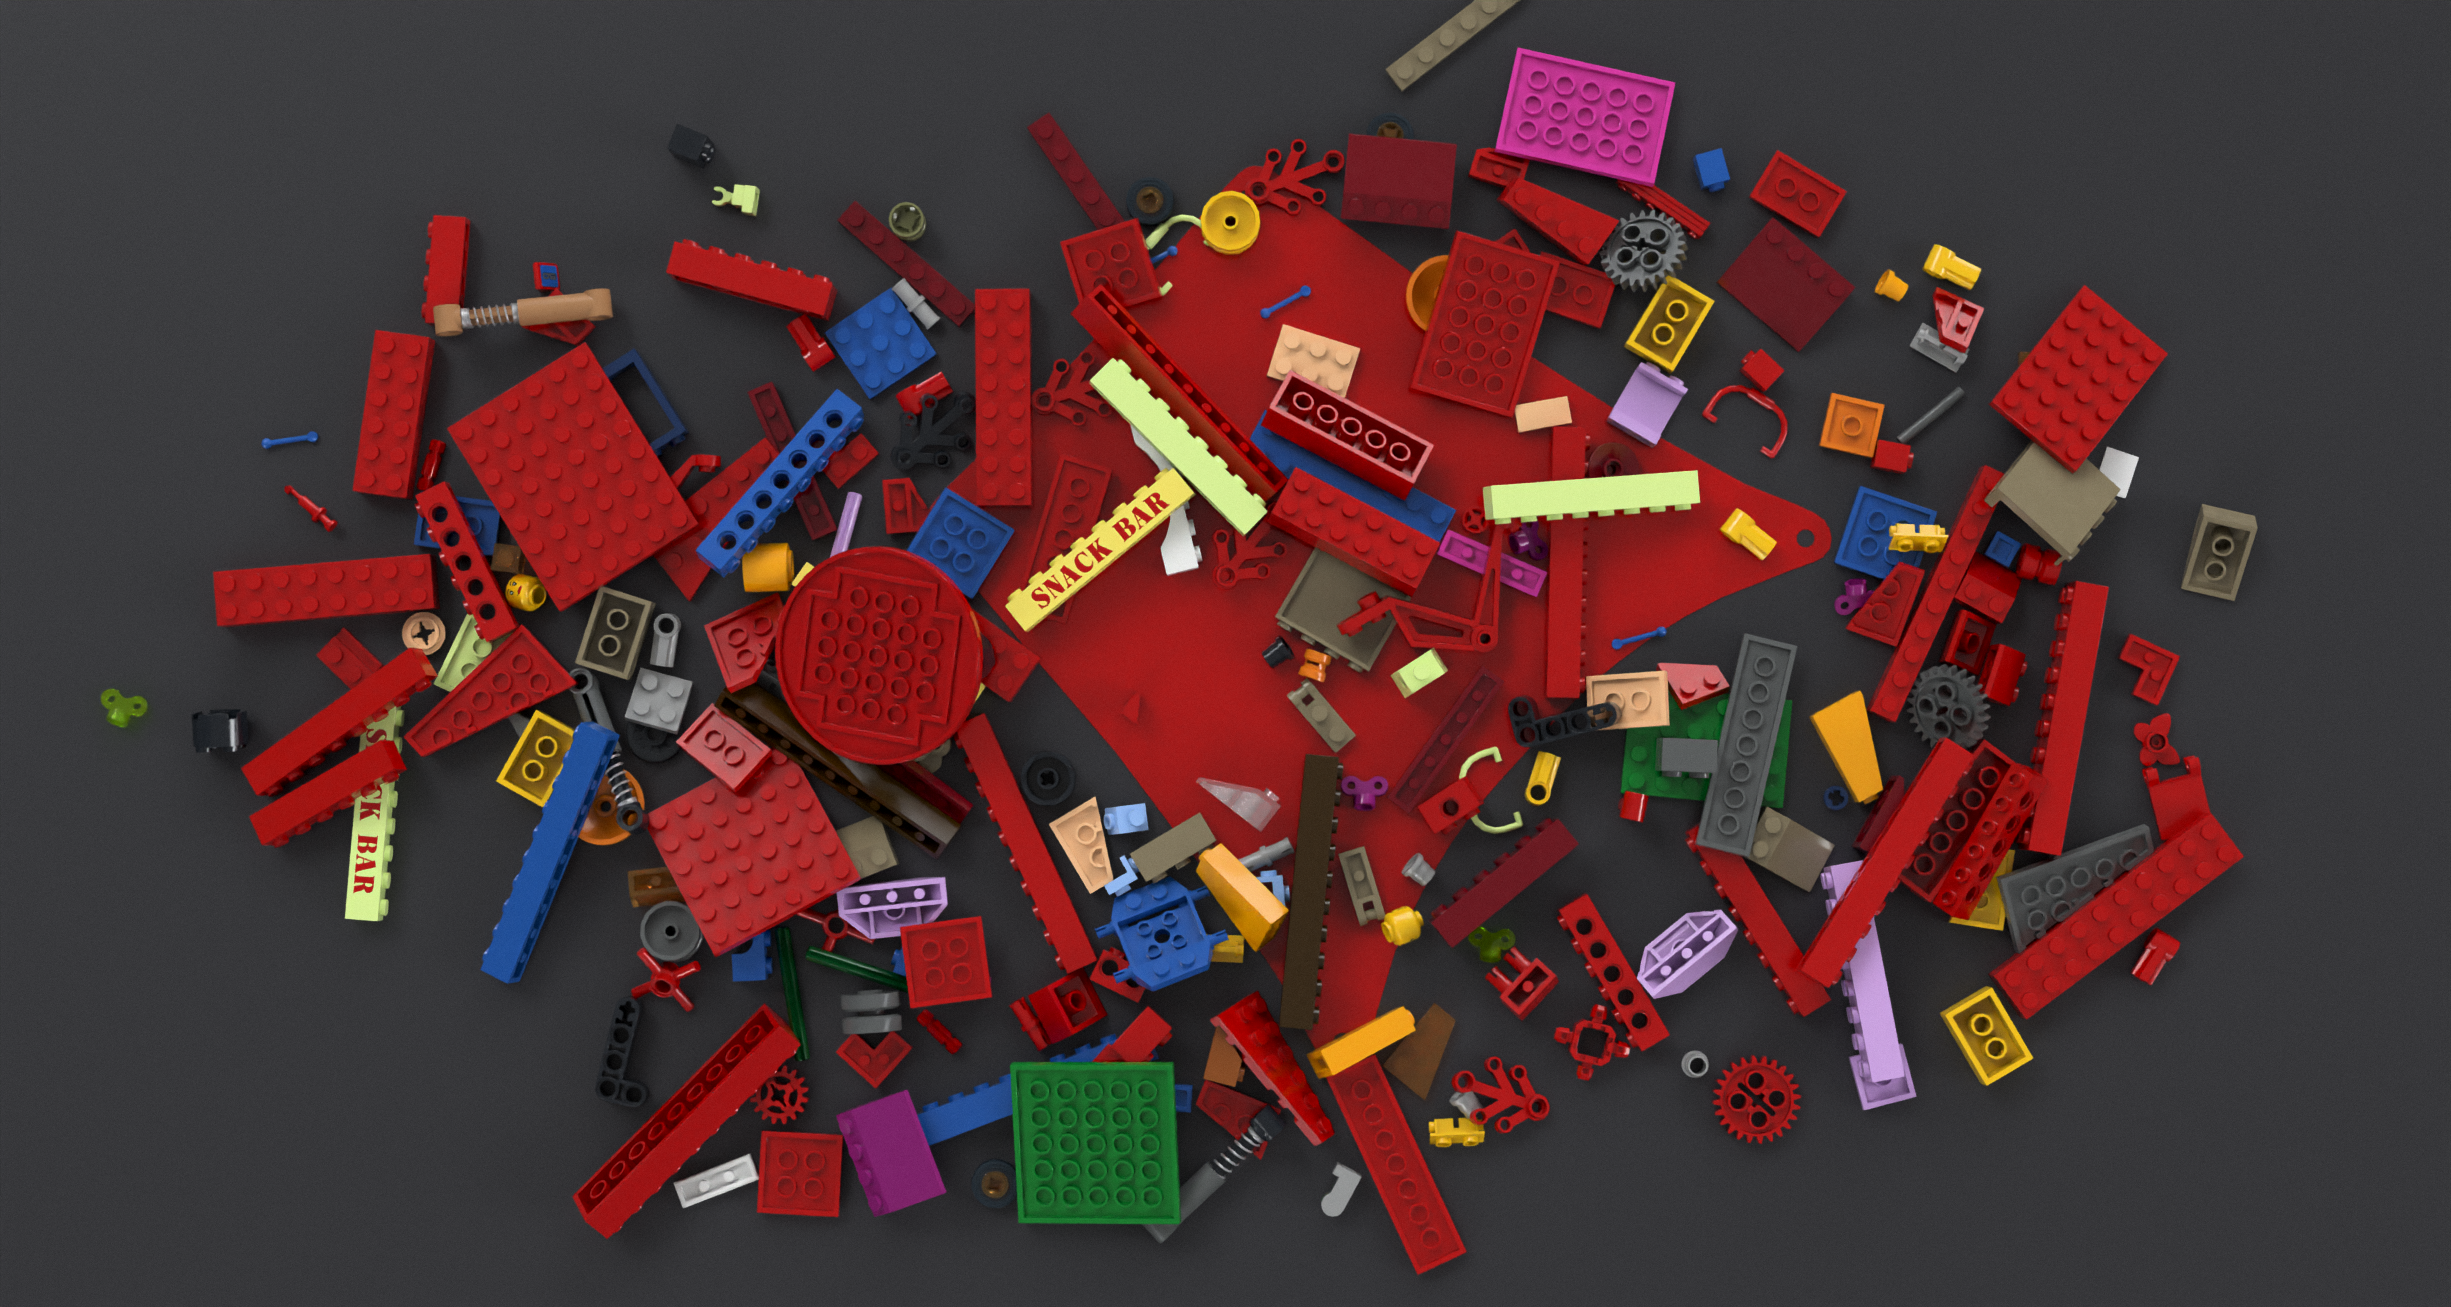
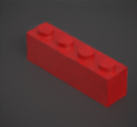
(446, 263)

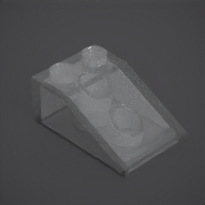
(1248, 802)

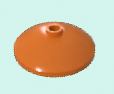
(1423, 289)
(602, 826)

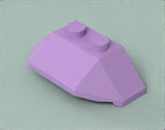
(885, 906)
(1685, 952)

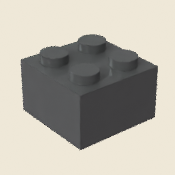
(1686, 755)

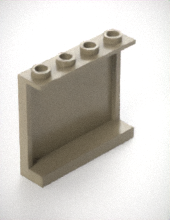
(2054, 500)
(1326, 596)

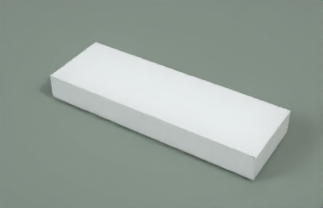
(716, 1180)

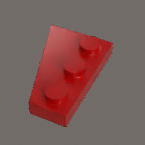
(1889, 605)
(1231, 1110)

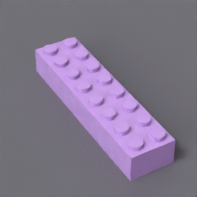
(1867, 992)

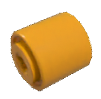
(768, 568)

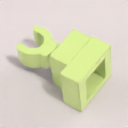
(742, 197)

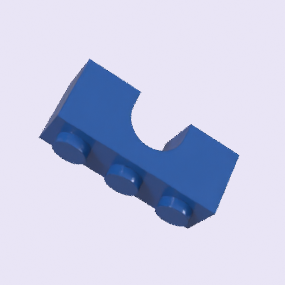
(755, 962)

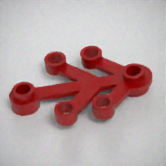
(1290, 179)
(1075, 390)
(1244, 550)
(1505, 1096)

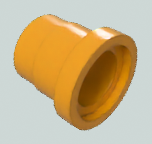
(1891, 286)

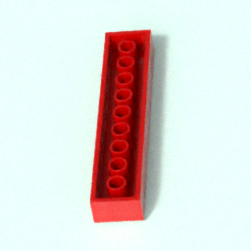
(2064, 713)
(2116, 915)
(686, 1121)

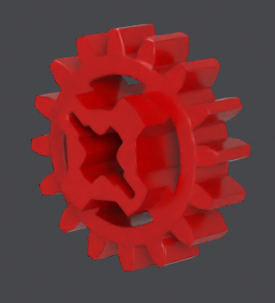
(787, 1105)

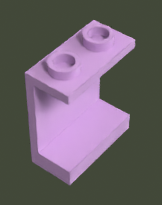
(1647, 404)

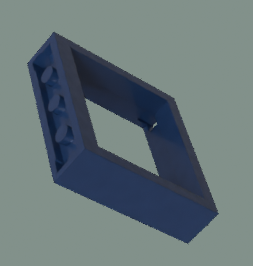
(633, 359)

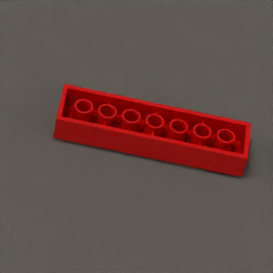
(1003, 398)
(326, 590)

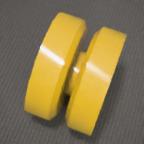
(1226, 238)

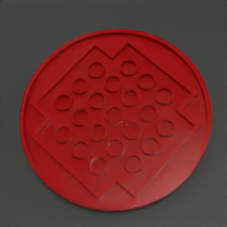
(879, 655)

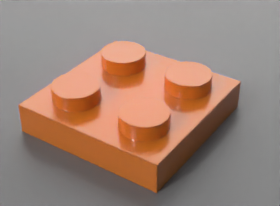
(1851, 425)

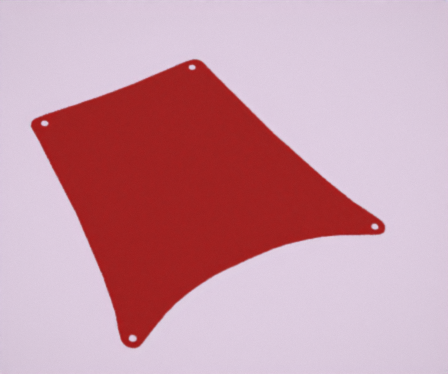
(1198, 648)

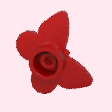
(2156, 742)

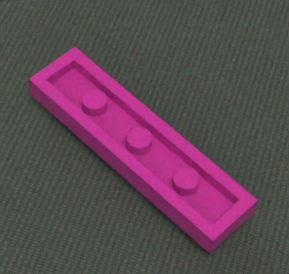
(1474, 555)

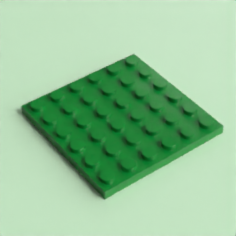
(1096, 1142)

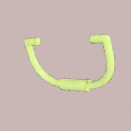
(1161, 230)
(1494, 830)

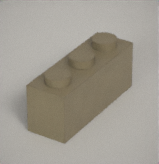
(1173, 848)

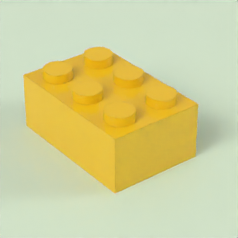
(1669, 324)
(537, 758)
(1986, 1035)

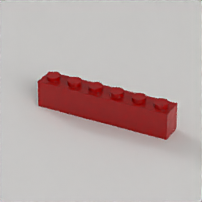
(328, 793)

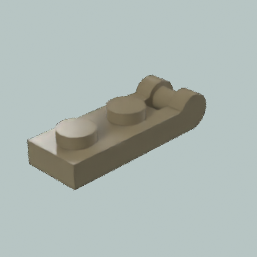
(1322, 716)
(1361, 884)

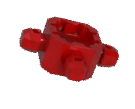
(1619, 1049)

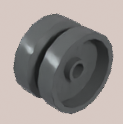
(659, 922)
(870, 1009)

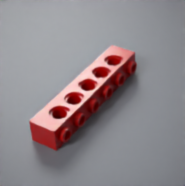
(443, 497)
(1990, 841)
(1653, 1029)

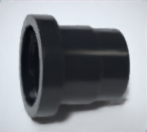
(1278, 652)

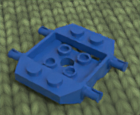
(1155, 963)

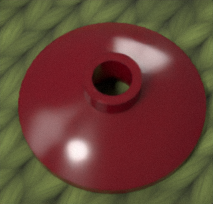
(1614, 454)

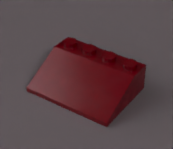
(1398, 181)
(1785, 284)

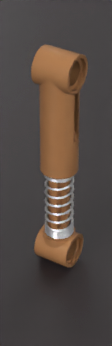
(589, 305)

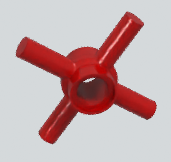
(832, 936)
(665, 979)

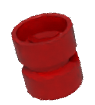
(2039, 564)

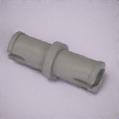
(915, 303)
(1267, 855)

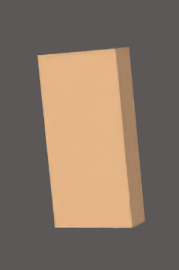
(1542, 414)

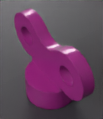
(1527, 540)
(1855, 596)
(1364, 792)

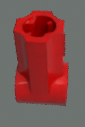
(813, 347)
(910, 397)
(1633, 806)
(2158, 950)

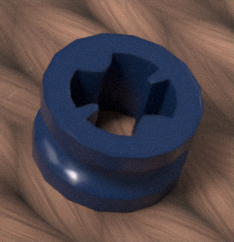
(1828, 802)

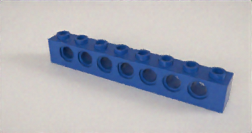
(746, 509)

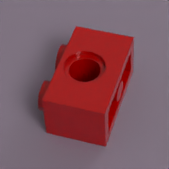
(1435, 808)

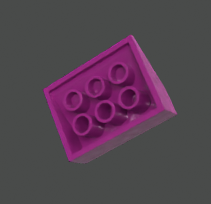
(890, 1153)

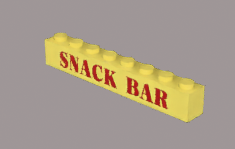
(1100, 549)

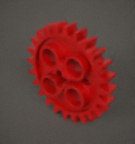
(1740, 1117)

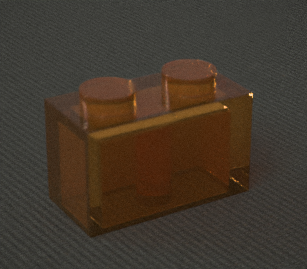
(652, 887)

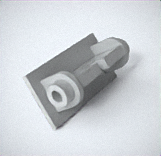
(1928, 343)

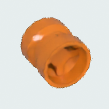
(1312, 671)

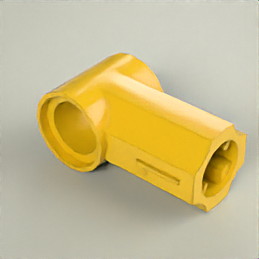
(1944, 264)
(1743, 531)
(1543, 776)

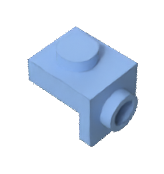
(1126, 819)
(1121, 884)
(1279, 891)

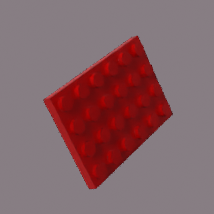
(1484, 324)
(2078, 379)

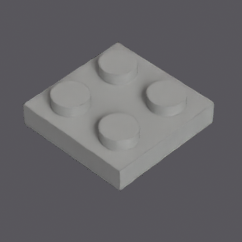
(658, 701)

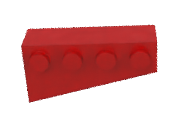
(1562, 221)

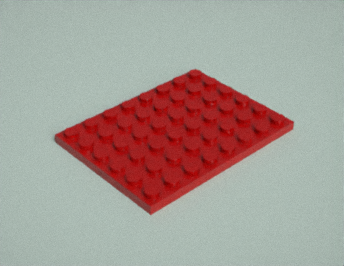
(573, 477)

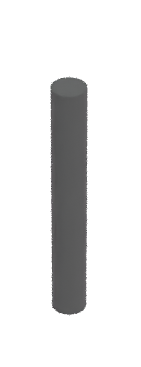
(1930, 416)

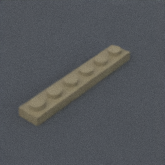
(1446, 40)

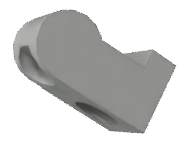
(1336, 1199)

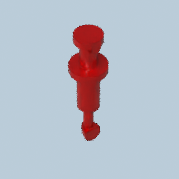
(317, 513)

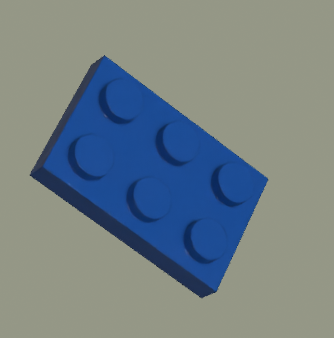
(481, 516)

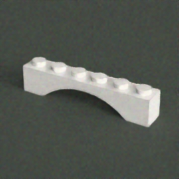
(1177, 549)

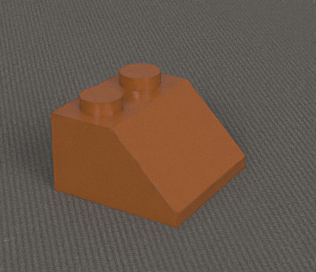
(1224, 1061)

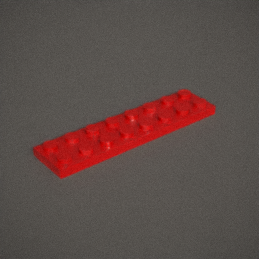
(1396, 1164)

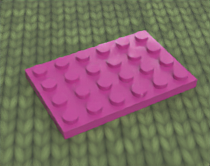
(1585, 117)

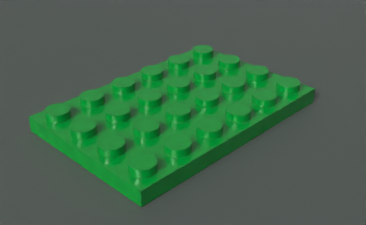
(1694, 722)

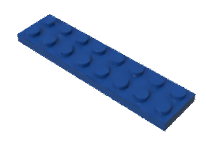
(1417, 511)

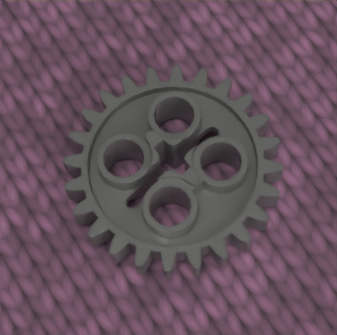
(1644, 251)
(1948, 707)

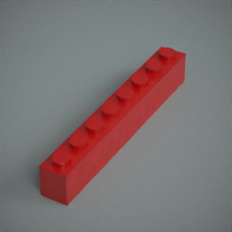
(340, 722)
(1761, 924)

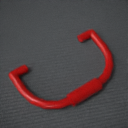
(1761, 399)

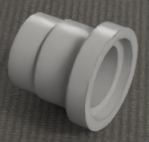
(1418, 870)
(1686, 1060)
(1466, 1102)

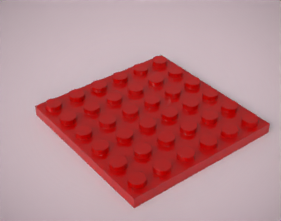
(752, 852)

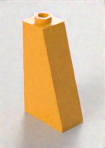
(1849, 742)
(1241, 896)
(1361, 1042)

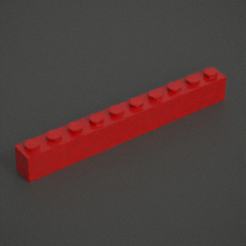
(1167, 380)
(1566, 573)
(1935, 598)
(1026, 844)
(1885, 861)

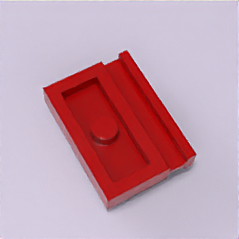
(349, 658)

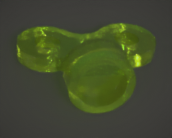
(122, 707)
(1491, 943)

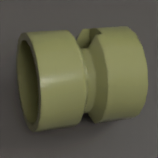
(907, 221)

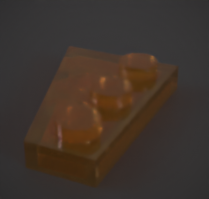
(1421, 1051)

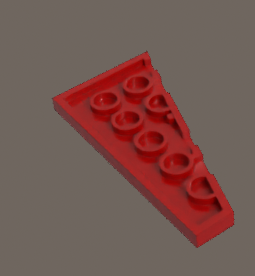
(709, 508)
(505, 683)
(1273, 1063)

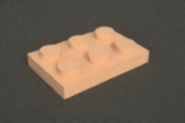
(1314, 358)
(1639, 696)

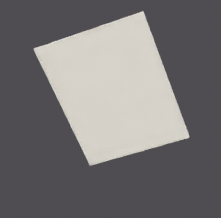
(2119, 468)

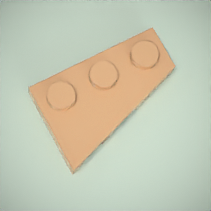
(1085, 845)

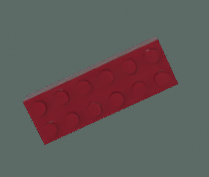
(1503, 882)

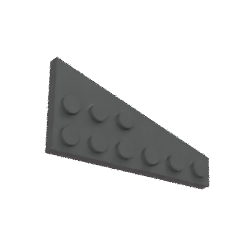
(2060, 885)

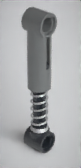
(625, 801)
(1210, 1176)

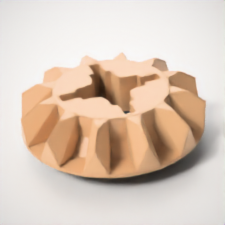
(413, 627)

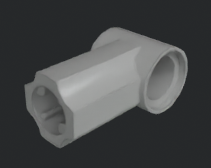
(665, 643)

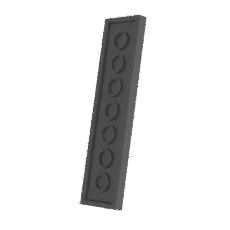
(1746, 745)

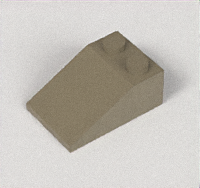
(2219, 552)
(1788, 849)

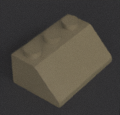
(868, 846)

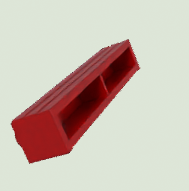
(1662, 202)

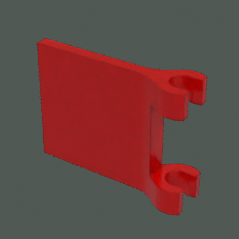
(2177, 799)

